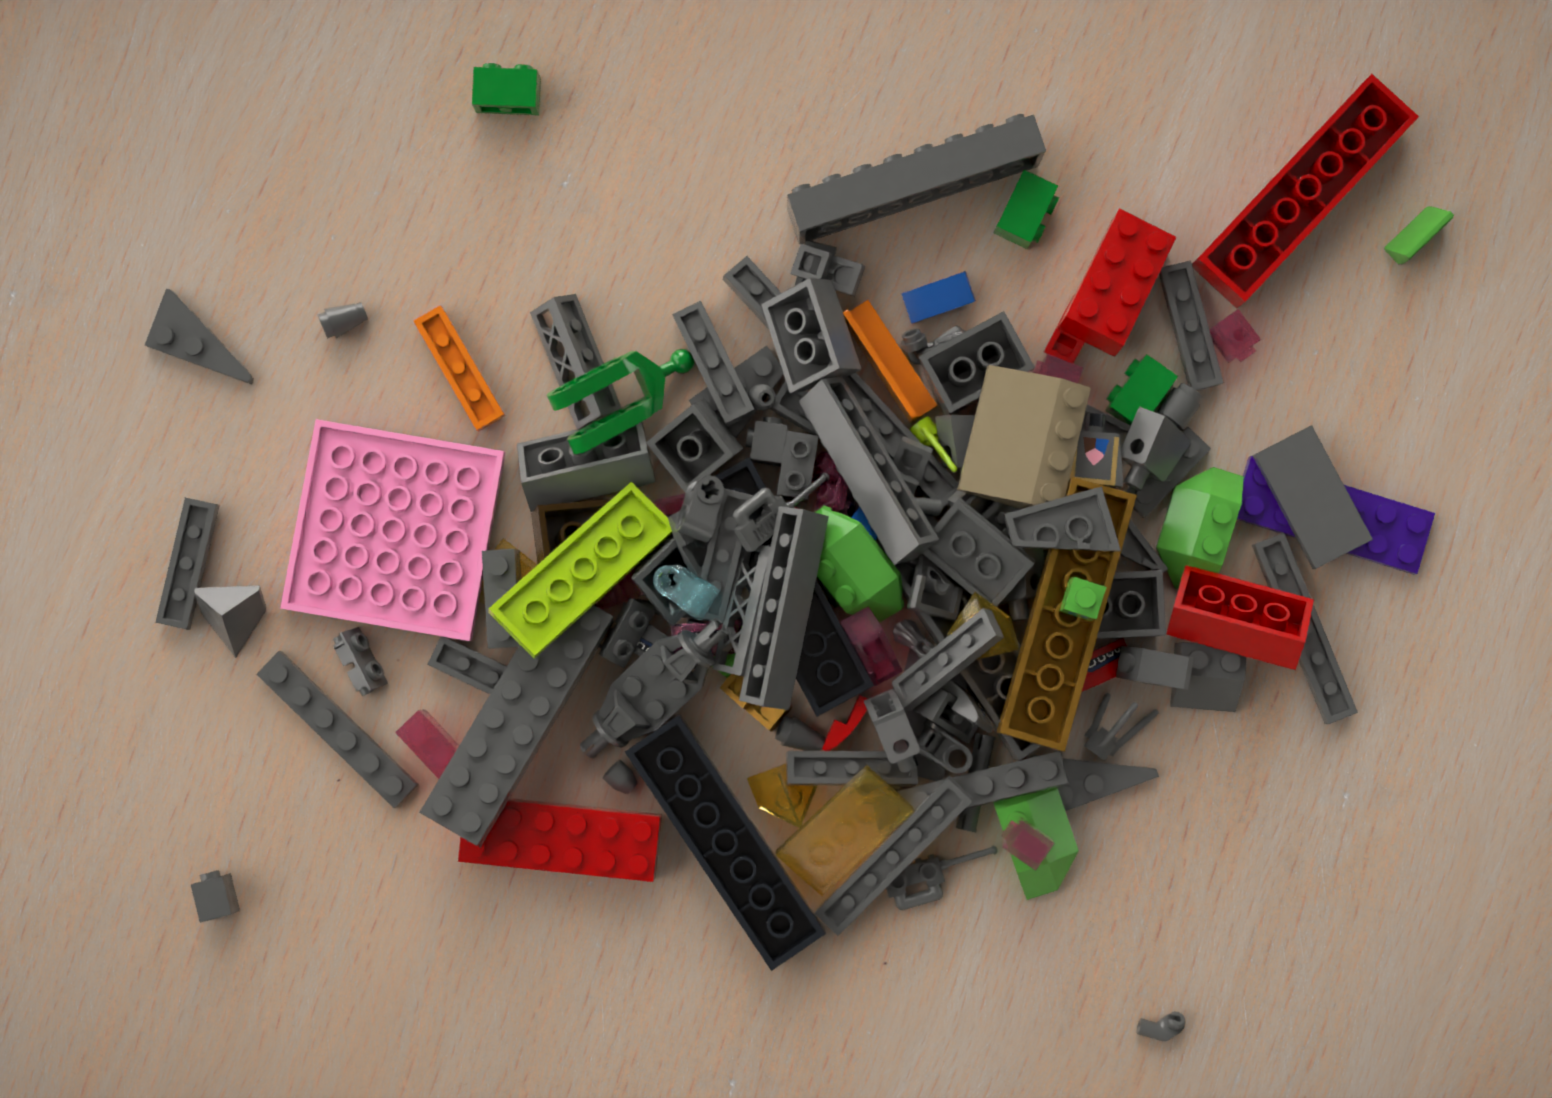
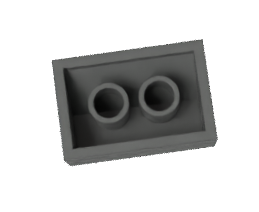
(810, 334)
(960, 365)

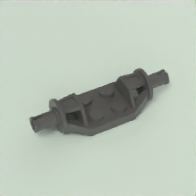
(654, 688)

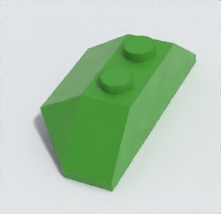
(1200, 522)
(857, 568)
(1047, 814)

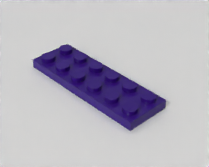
(1395, 527)

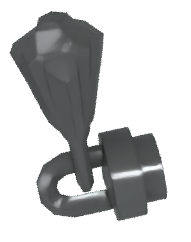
(916, 341)
(908, 634)

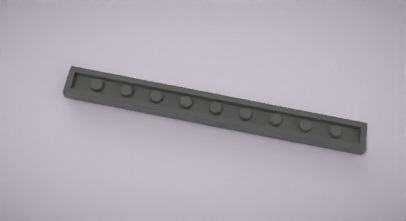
(936, 482)

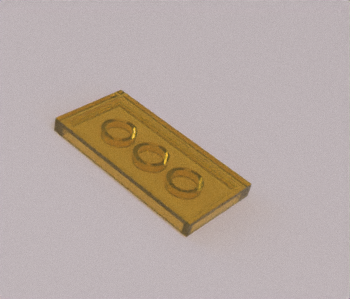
(844, 830)

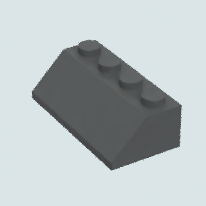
(557, 475)

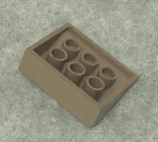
(1023, 437)

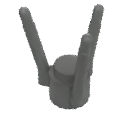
(1104, 742)

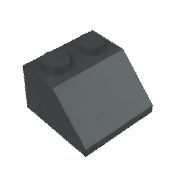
(1214, 679)

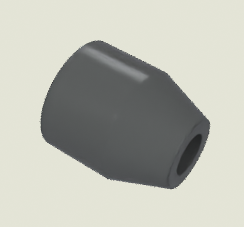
(755, 394)
(620, 777)

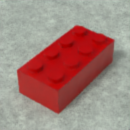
(1117, 282)
(1240, 617)

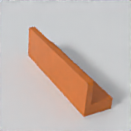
(889, 361)

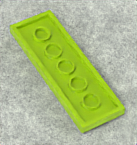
(581, 570)

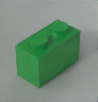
(506, 90)
(1026, 209)
(1144, 388)

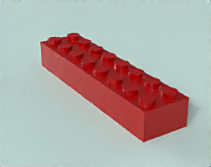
(1304, 191)

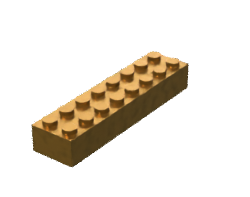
(1057, 644)

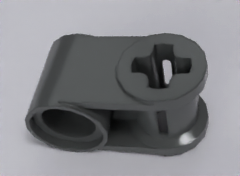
(699, 513)
(941, 746)

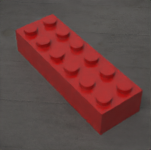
(570, 840)

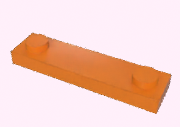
(459, 368)

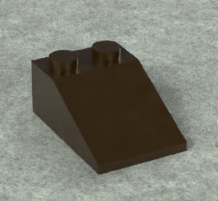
(557, 522)

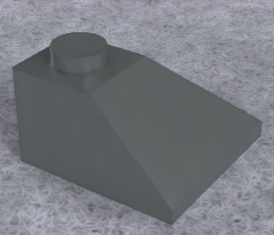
(664, 555)

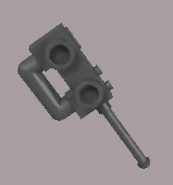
(756, 532)
(929, 871)

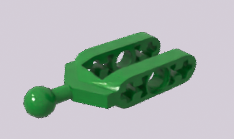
(651, 381)

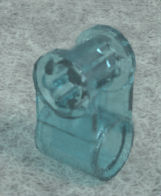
(690, 592)

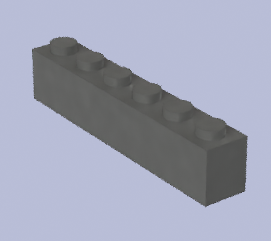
(868, 470)
(784, 608)

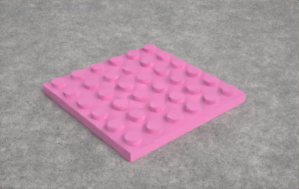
(393, 530)

